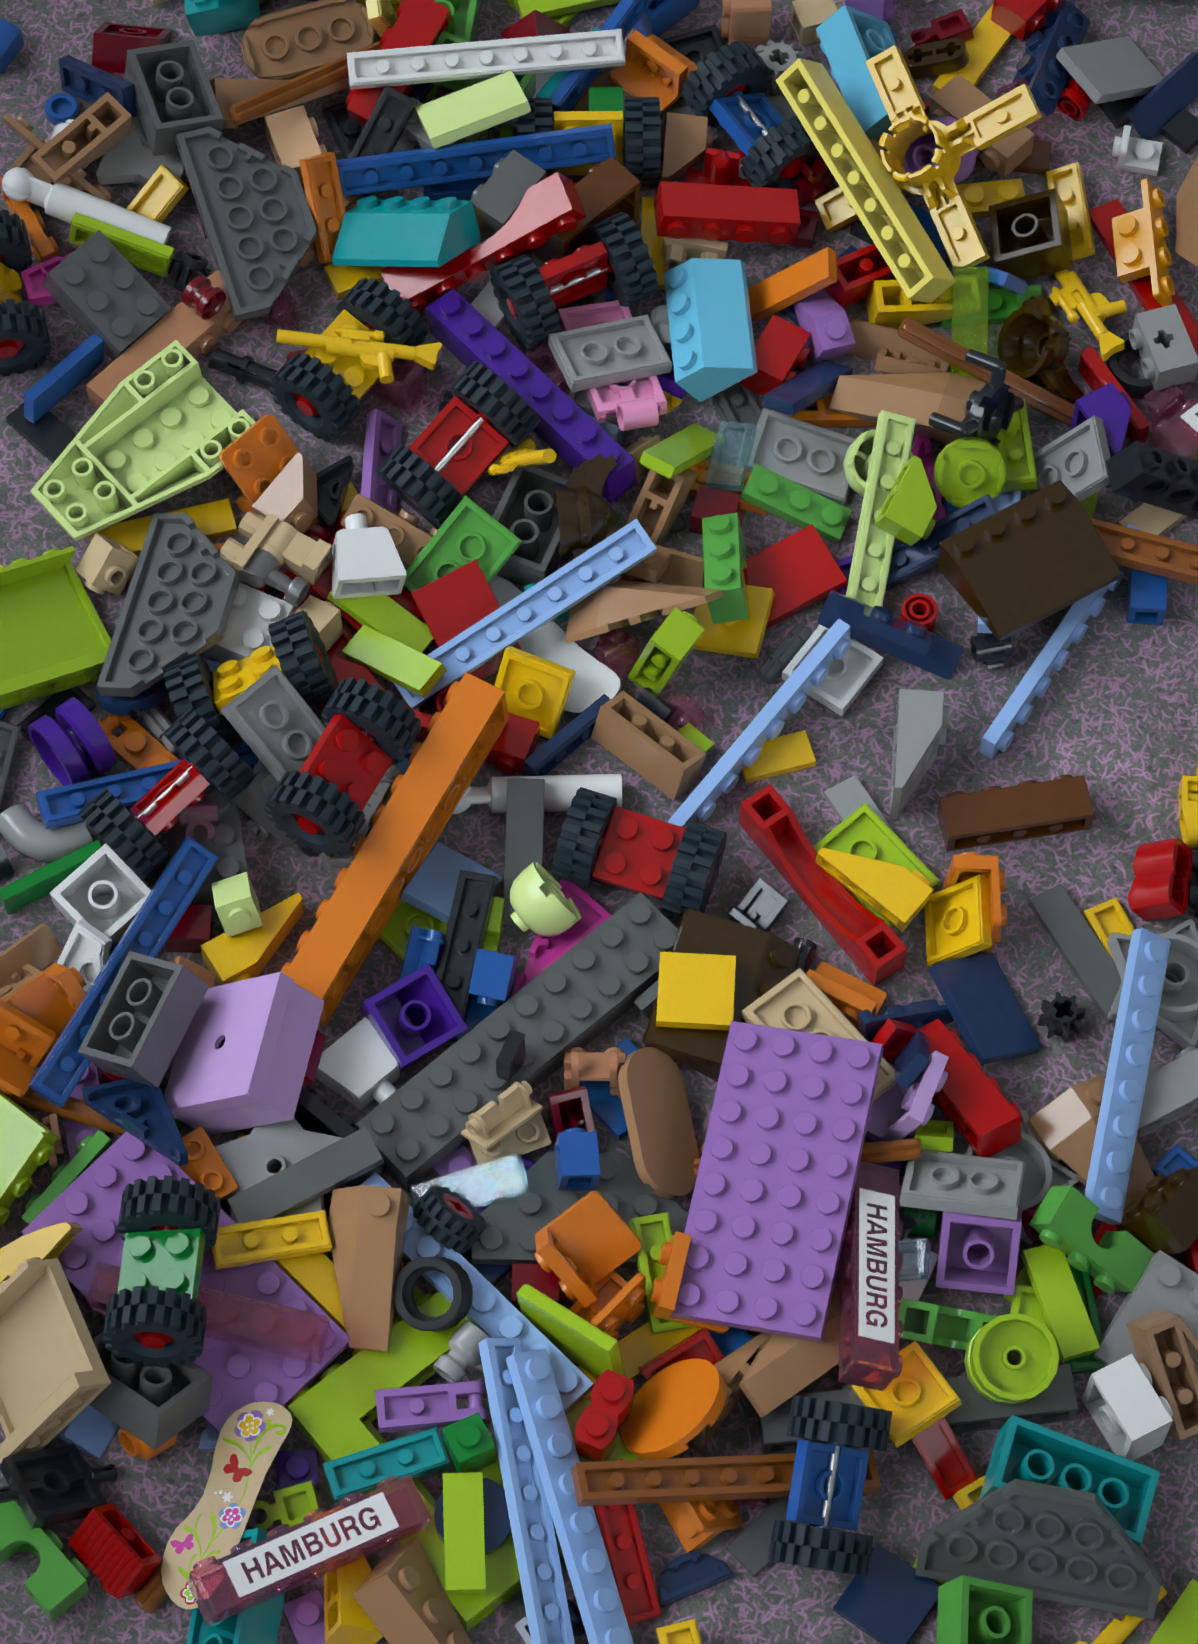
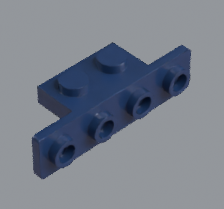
(1040, 63)
(892, 635)

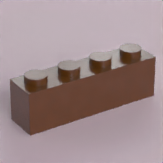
(1015, 812)

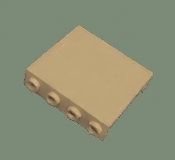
(45, 1357)

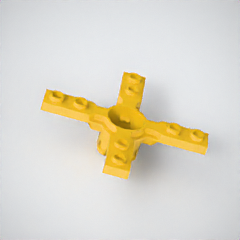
(936, 183)

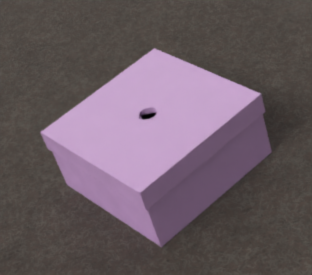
(244, 1055)

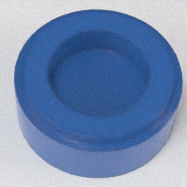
(61, 107)

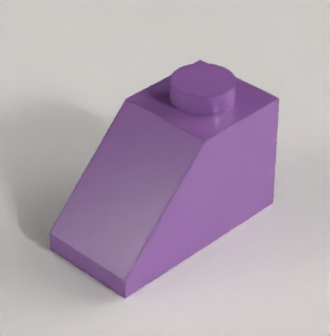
(828, 325)

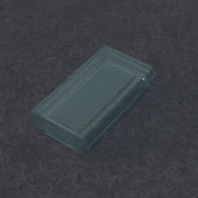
(731, 456)

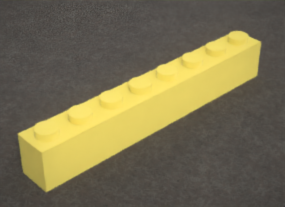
(865, 181)

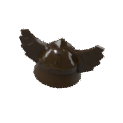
(1037, 346)
(581, 510)

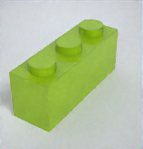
(666, 651)

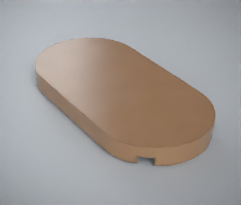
(305, 38)
(658, 1122)

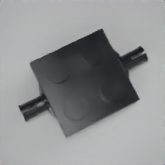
(54, 1485)

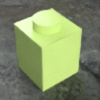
(236, 904)

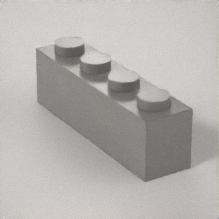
(1169, 1092)

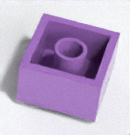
(978, 1253)

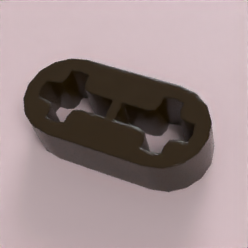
(936, 58)

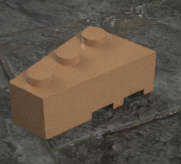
(1172, 1359)
(409, 1601)

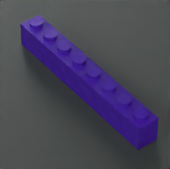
(562, 422)

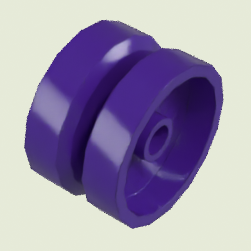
(72, 743)

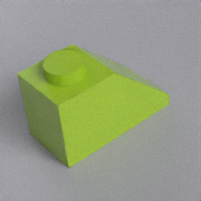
(909, 505)

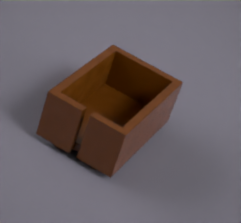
(603, 193)

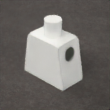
(365, 561)
(359, 1066)

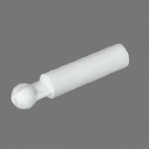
(63, 201)
(557, 791)

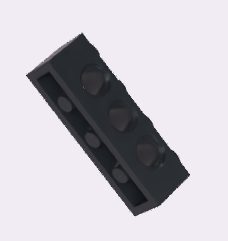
(1155, 478)

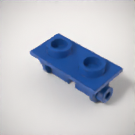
(422, 949)

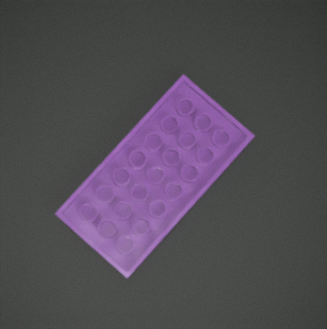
(777, 1180)
(238, 1371)

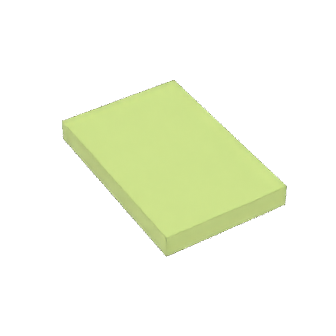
(473, 109)

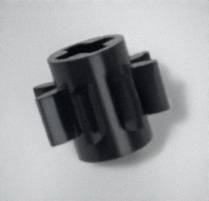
(187, 269)
(990, 650)
(1068, 1023)

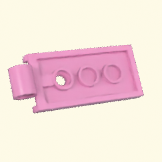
(640, 399)

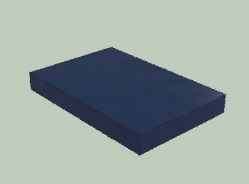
(985, 1008)

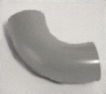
(33, 840)

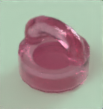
(687, 710)

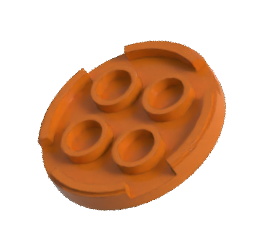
(674, 1409)

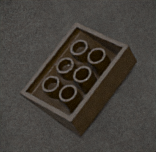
(1028, 561)
(760, 965)

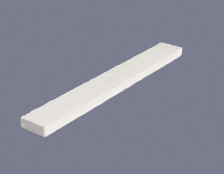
(485, 59)

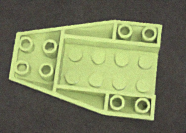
(141, 446)

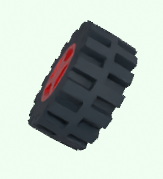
(449, 1218)

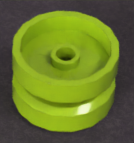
(994, 1375)

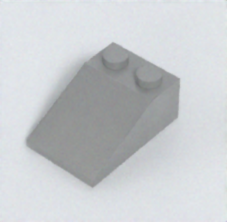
(918, 731)
(1162, 1286)

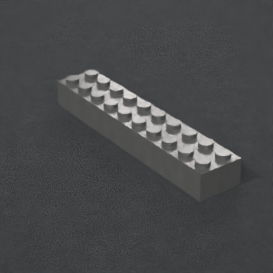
(555, 1011)

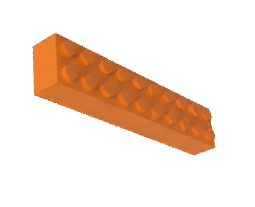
(398, 842)

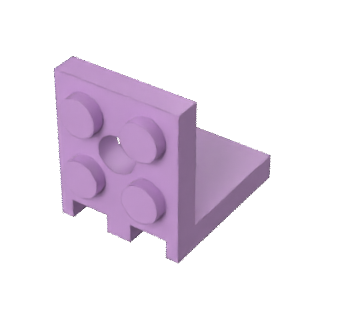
(902, 1110)

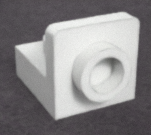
(1136, 153)

